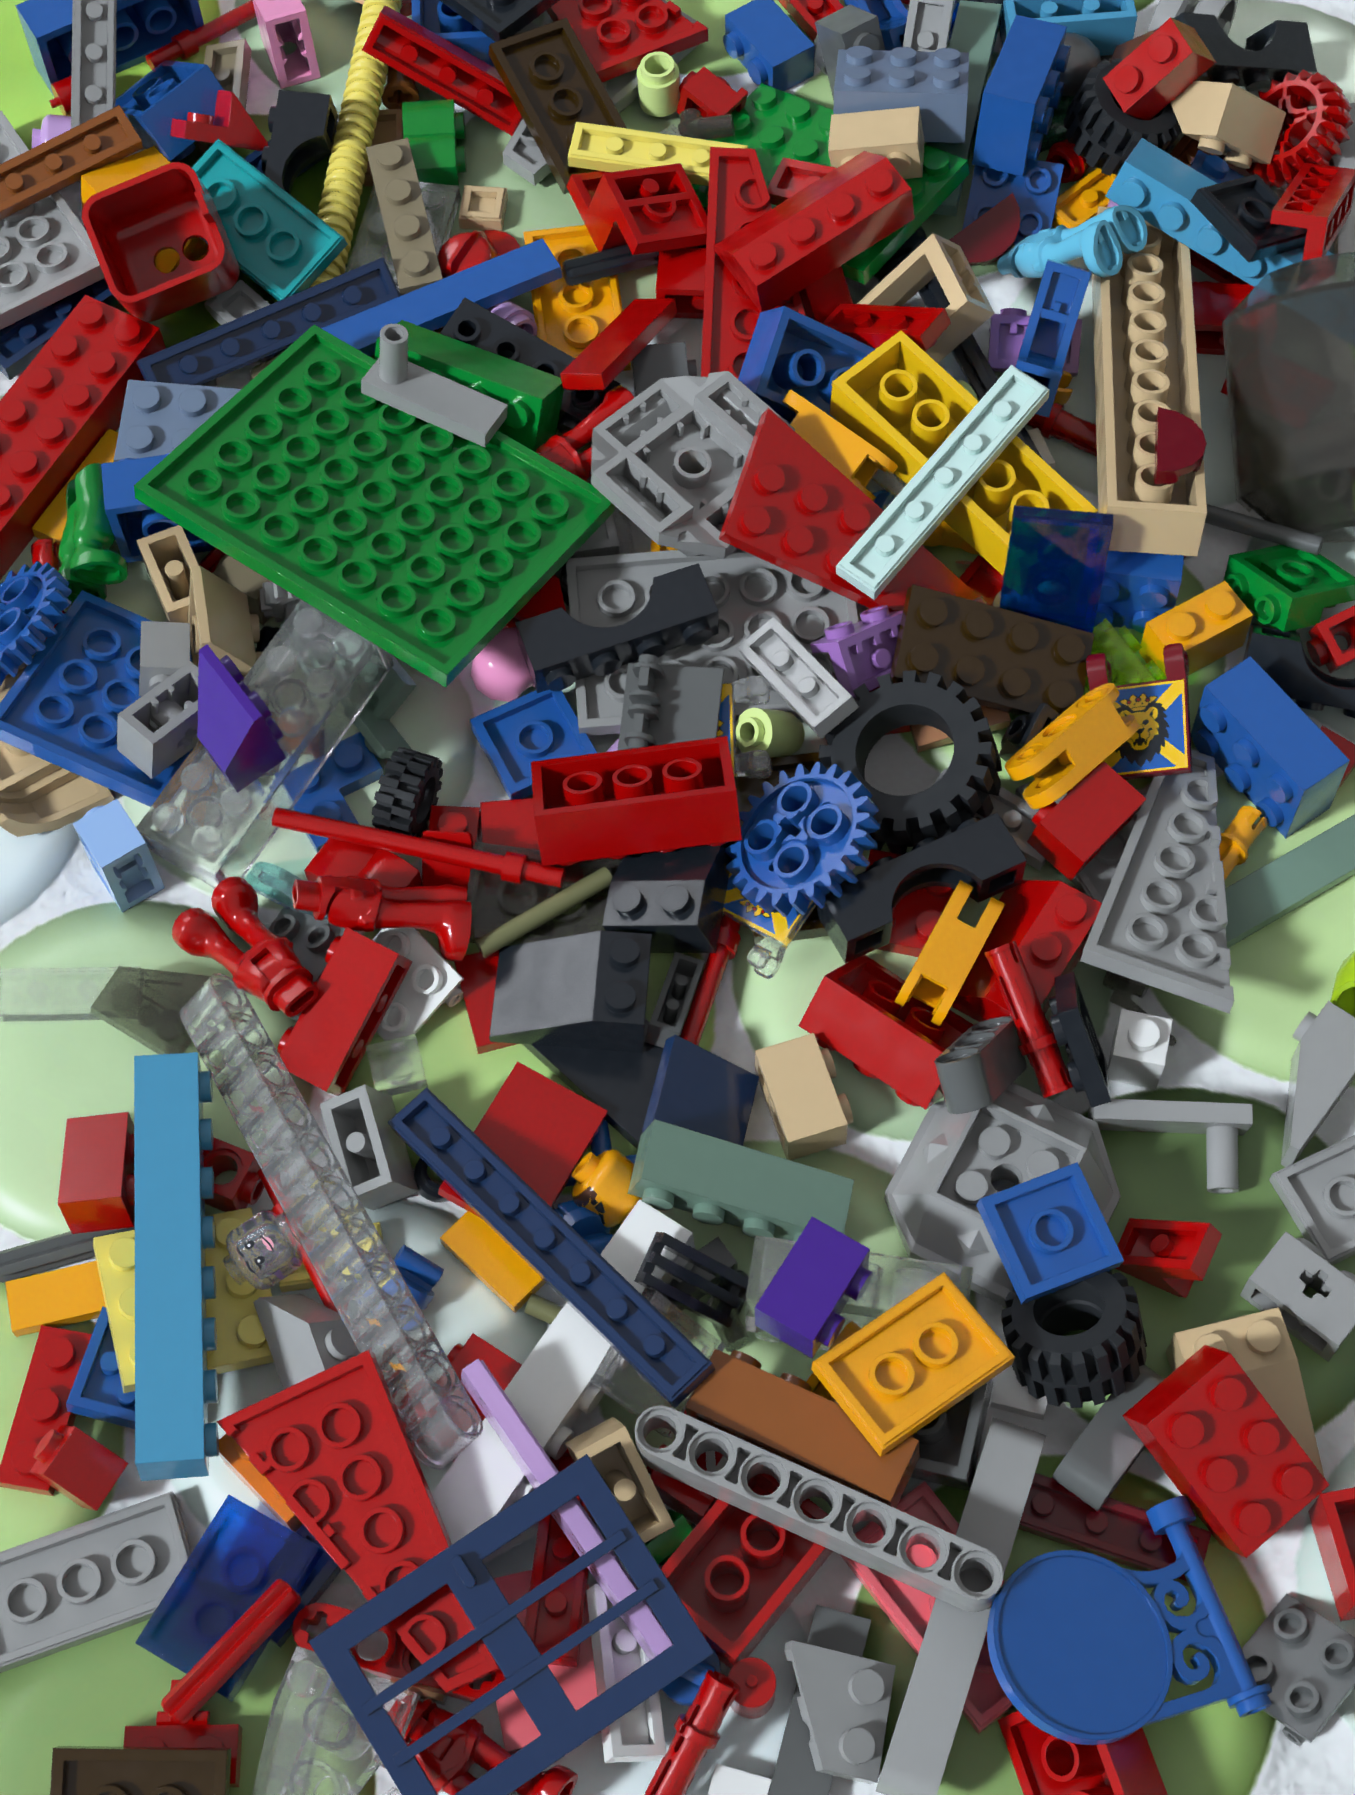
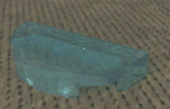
(273, 884)

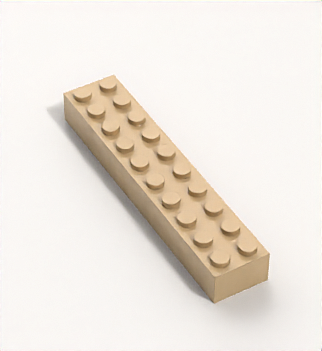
(1143, 363)

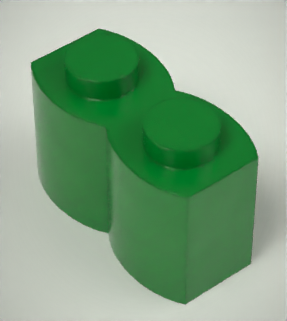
(433, 140)

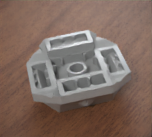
(678, 457)
(960, 1157)

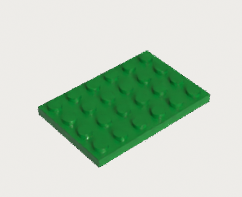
(799, 130)

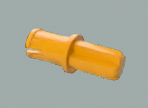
(1239, 837)

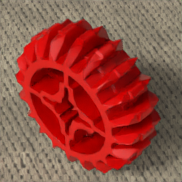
(1305, 133)

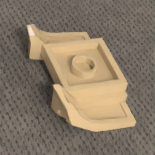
(38, 793)

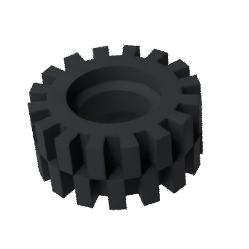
(407, 792)

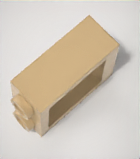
(947, 262)

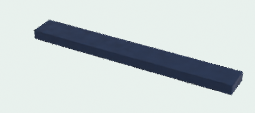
(552, 1248)

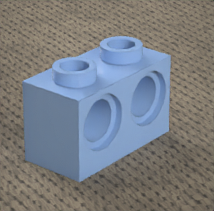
(119, 855)

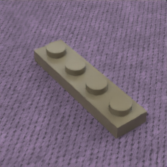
(404, 215)

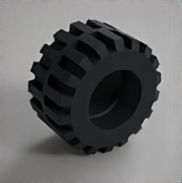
(1104, 131)
(1082, 1364)

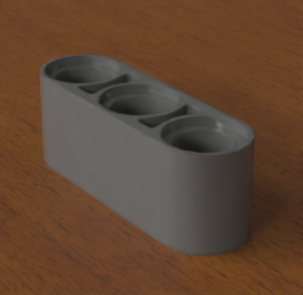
(980, 1065)
(1106, 1445)

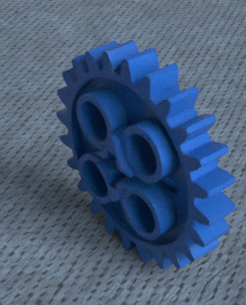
(28, 611)
(803, 839)

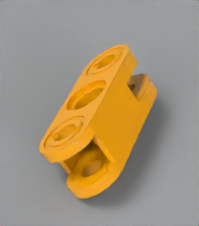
(837, 443)
(1071, 746)
(948, 955)

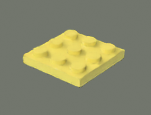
(238, 1327)

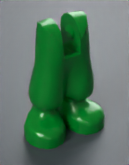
(87, 537)

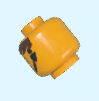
(604, 1186)

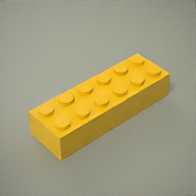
(907, 411)

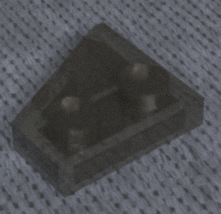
(148, 1006)

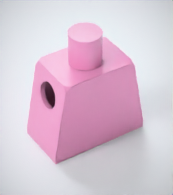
(287, 22)

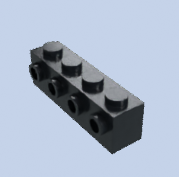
(494, 334)

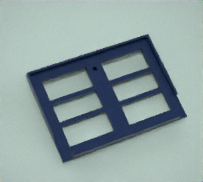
(508, 1641)

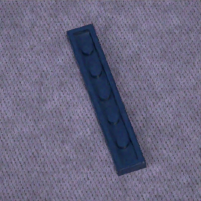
(270, 328)

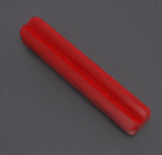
(230, 1652)

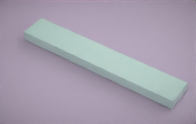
(942, 482)

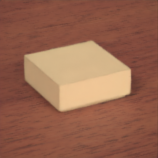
(483, 208)

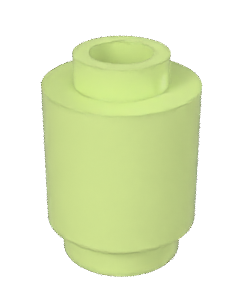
(658, 84)
(769, 730)

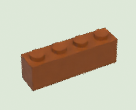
(798, 1426)

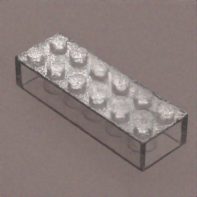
(315, 686)

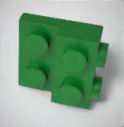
(1288, 585)

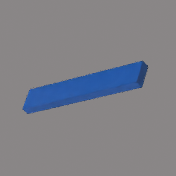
(436, 303)

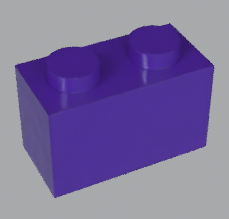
(813, 1288)

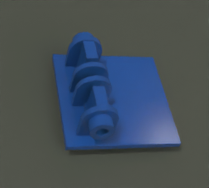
(1034, 193)

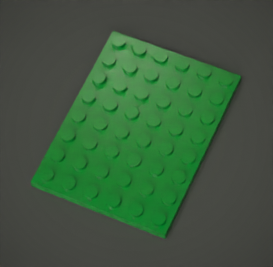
(374, 509)

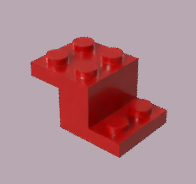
(640, 208)

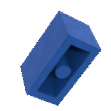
(769, 45)

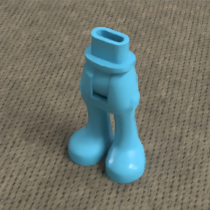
(1096, 241)

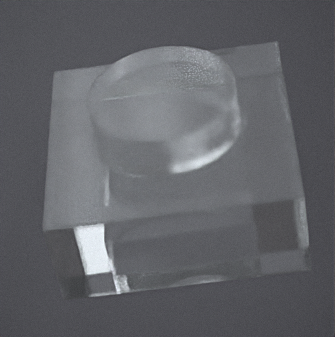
(397, 1065)

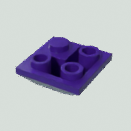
(234, 722)

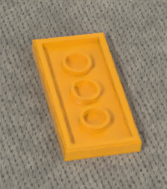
(578, 313)

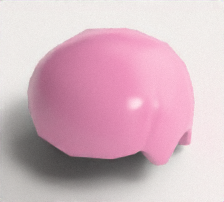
(501, 668)

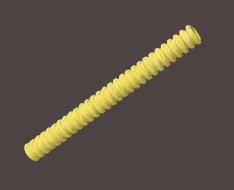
(352, 135)

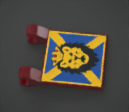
(1161, 709)

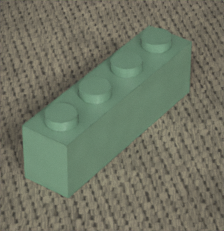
(735, 1184)

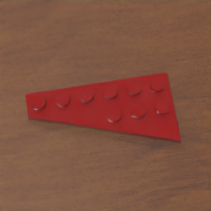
(624, 31)
(729, 316)
(809, 515)
(360, 1491)

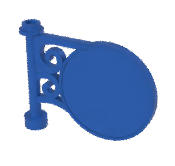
(1093, 1650)

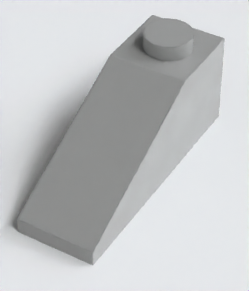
(1318, 1075)

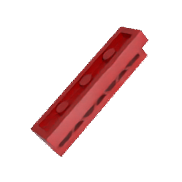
(1319, 202)

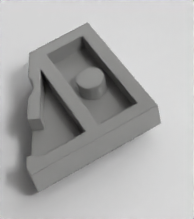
(844, 1708)

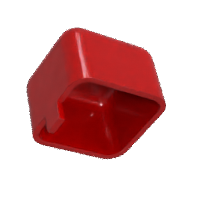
(155, 214)

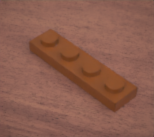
(65, 159)

